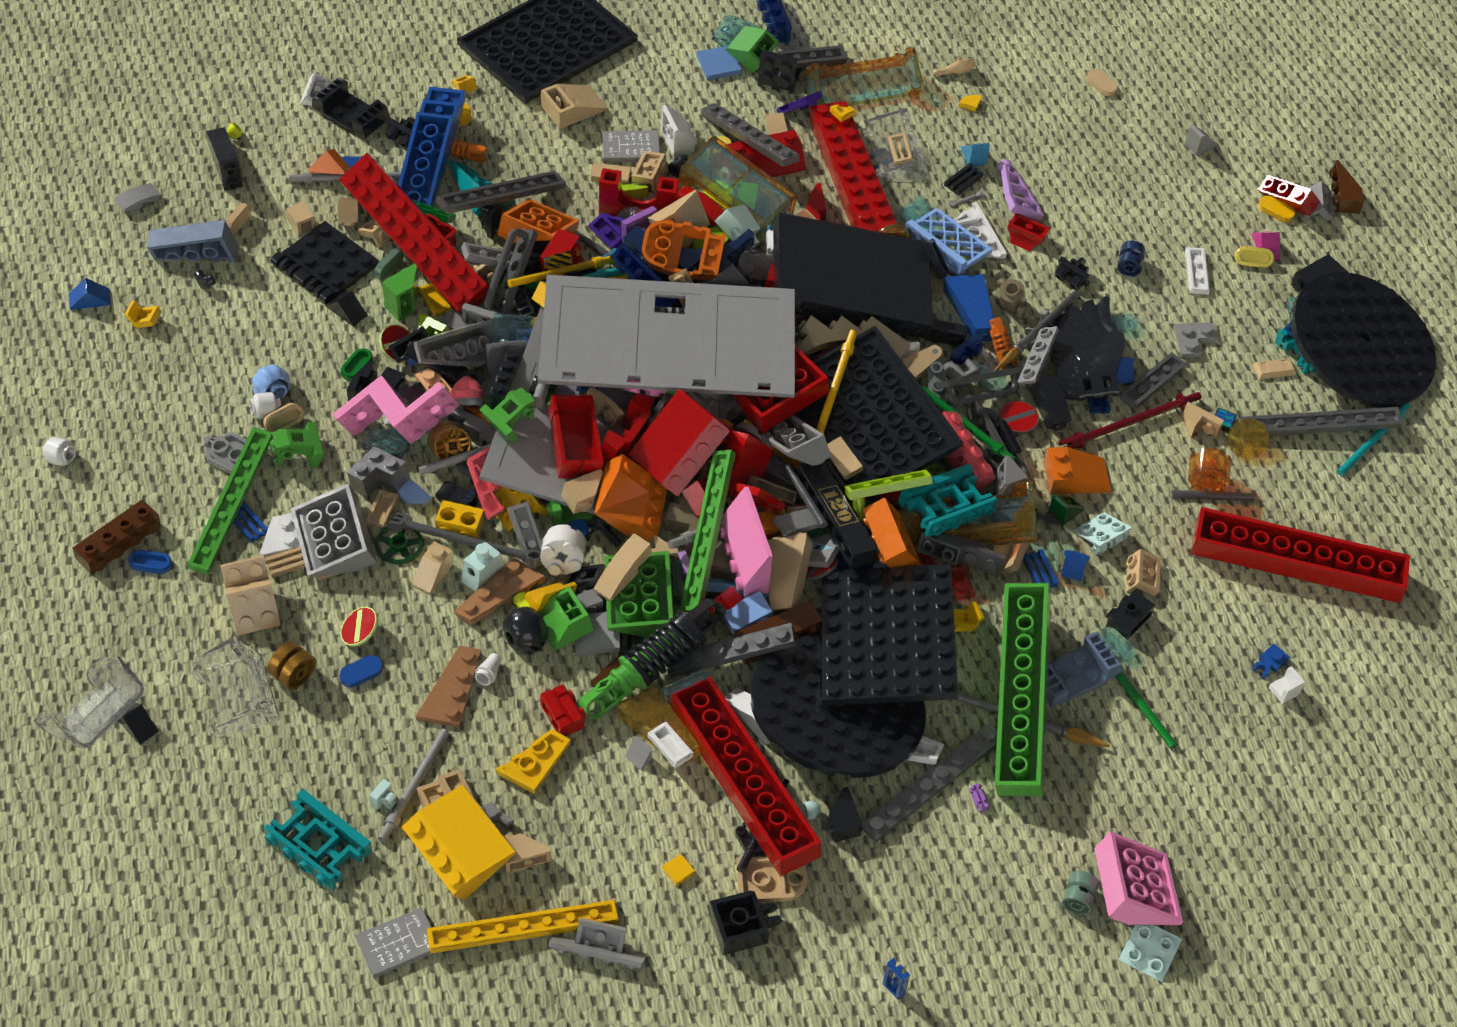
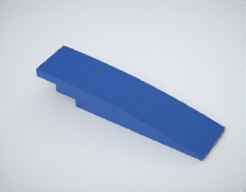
(431, 143)

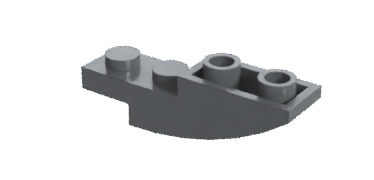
(962, 550)

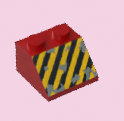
(562, 251)

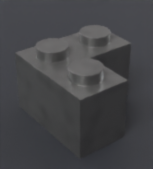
(376, 469)

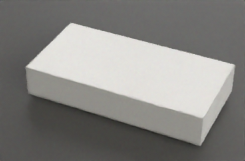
(670, 744)

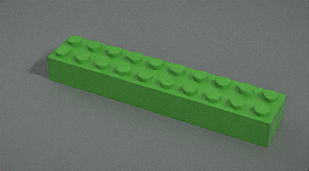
(1023, 690)

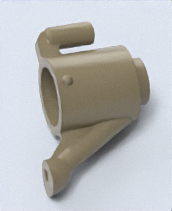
(1012, 296)

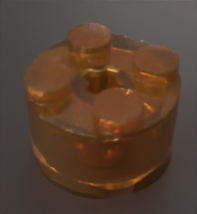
(1209, 470)

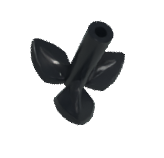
(600, 525)

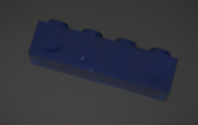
(775, 19)
(637, 269)

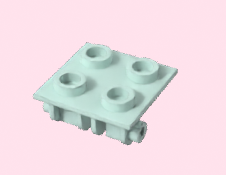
(1103, 532)
(1150, 950)

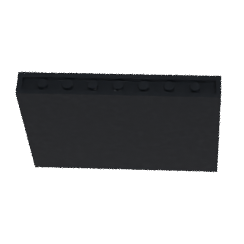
(853, 274)

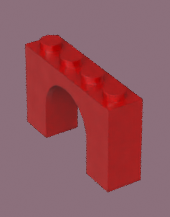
(613, 198)

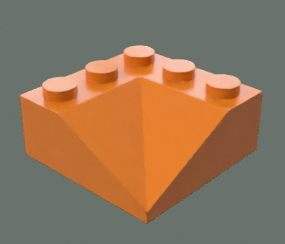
(536, 217)
(630, 498)

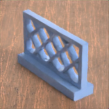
(952, 258)

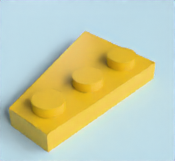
(535, 763)

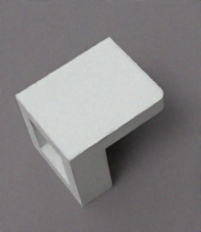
(1287, 686)

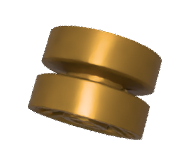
(443, 434)
(291, 665)

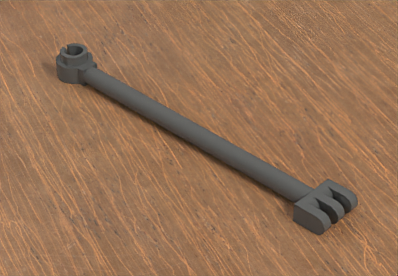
(402, 521)

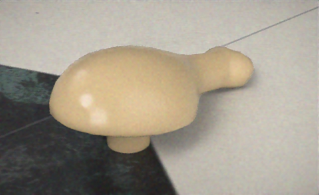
(959, 67)

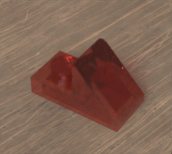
(961, 583)

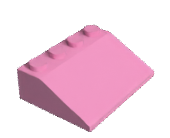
(746, 545)
(1136, 882)

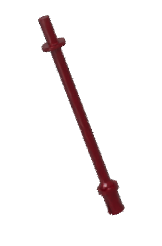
(1080, 439)

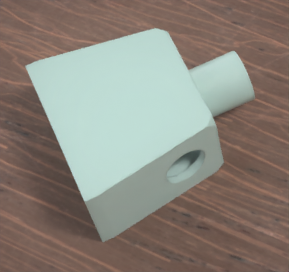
(736, 221)
(481, 566)

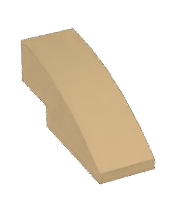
(623, 567)

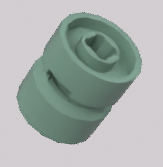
(1080, 892)

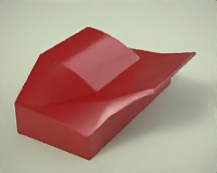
(1026, 232)

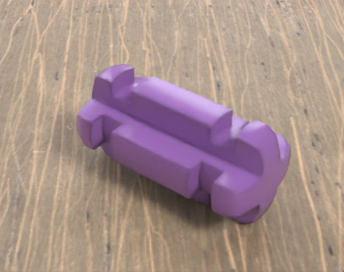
(979, 797)

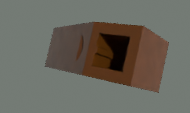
(1347, 191)

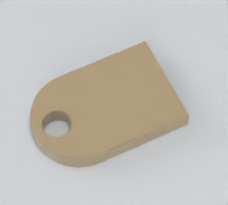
(767, 883)

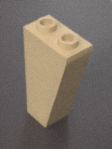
(788, 570)

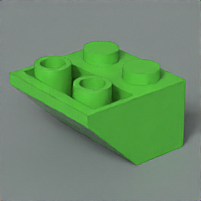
(749, 44)
(401, 292)
(565, 619)

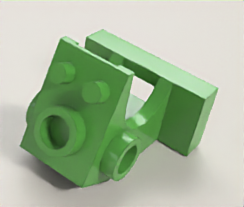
(502, 420)
(309, 444)

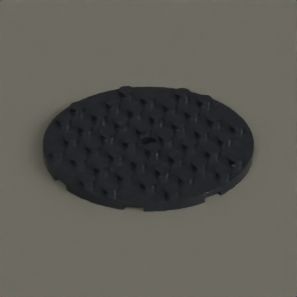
(1328, 329)
(831, 738)

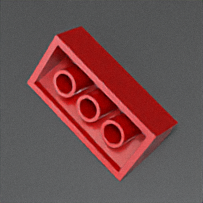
(770, 167)

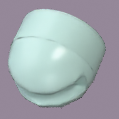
(811, 809)

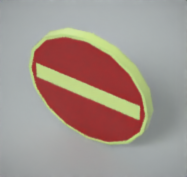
(390, 335)
(359, 626)

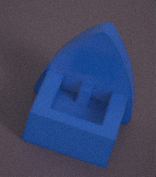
(1126, 372)
(1074, 564)

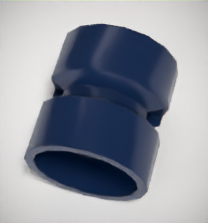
(1131, 258)

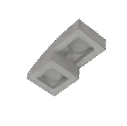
(135, 197)

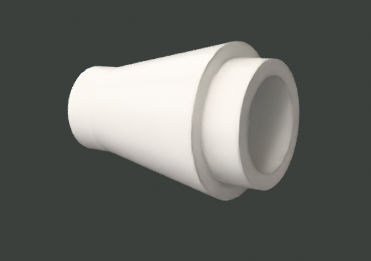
(487, 671)

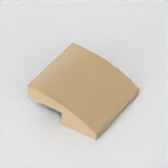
(444, 785)

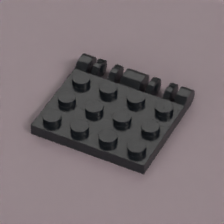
(326, 260)

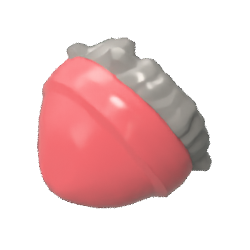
(468, 392)

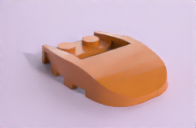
(664, 243)

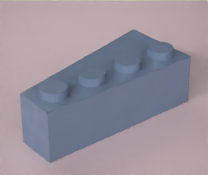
(194, 241)

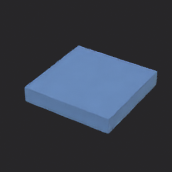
(718, 63)

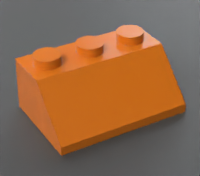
(890, 535)

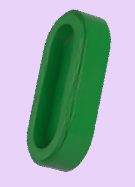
(355, 363)

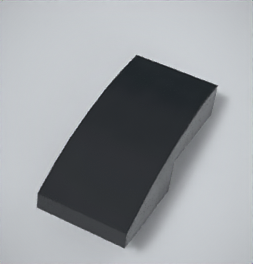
(361, 380)

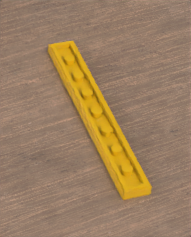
(518, 926)

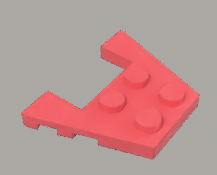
(489, 502)

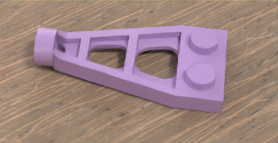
(1024, 206)

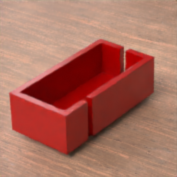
(575, 435)

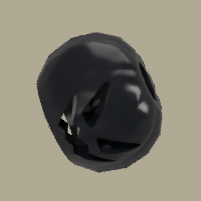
(525, 630)

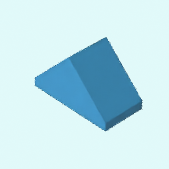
(976, 153)

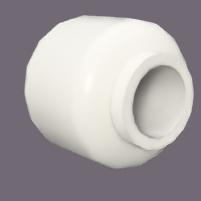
(264, 404)
(59, 451)

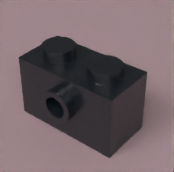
(1130, 614)

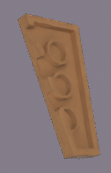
(499, 590)
(451, 692)

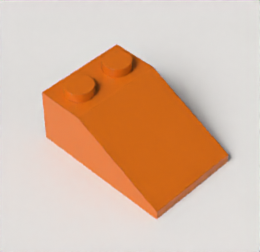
(1075, 472)

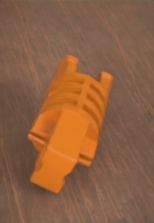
(471, 151)
(1001, 340)

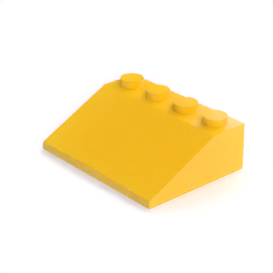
(459, 841)

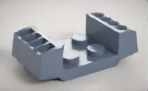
(1081, 670)

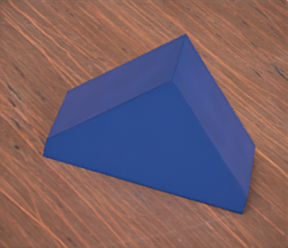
(88, 295)

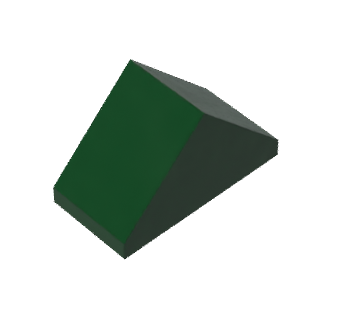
(1064, 508)

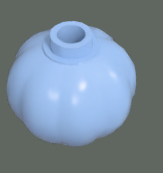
(273, 380)

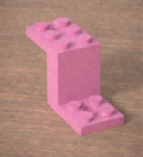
(409, 420)

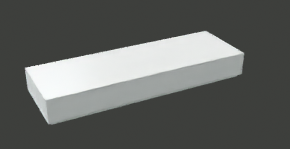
(1197, 271)

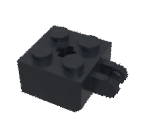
(740, 921)

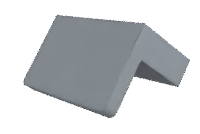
(1325, 206)

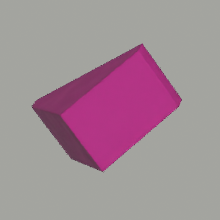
(1268, 240)

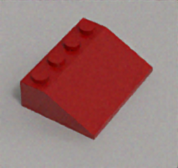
(769, 411)
(678, 442)

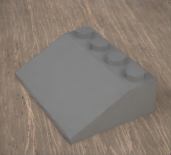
(333, 533)

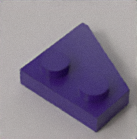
(802, 103)
(608, 229)

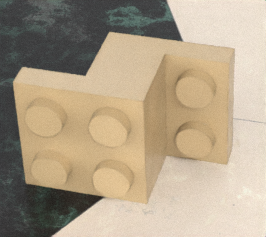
(250, 595)

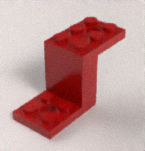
(750, 460)

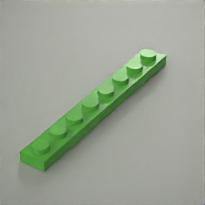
(230, 501)
(708, 529)

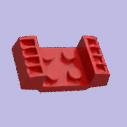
(635, 425)

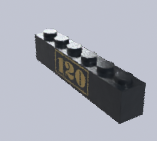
(842, 520)

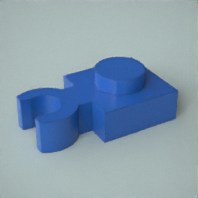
(1272, 659)

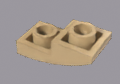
(607, 407)

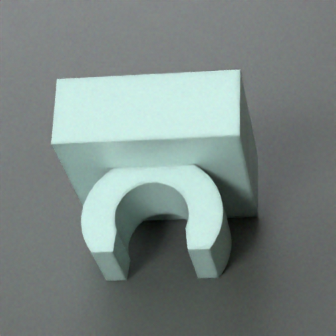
(383, 796)

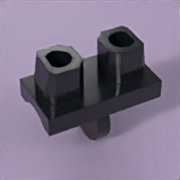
(403, 128)
(492, 219)
(1075, 269)

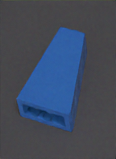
(971, 302)

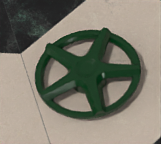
(398, 543)

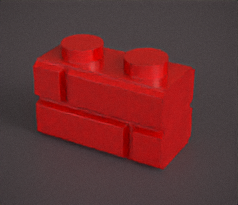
(562, 711)

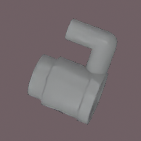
(953, 371)

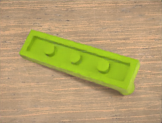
(858, 491)

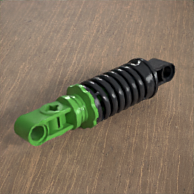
(653, 657)

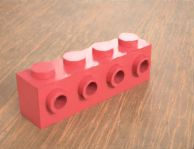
(969, 452)

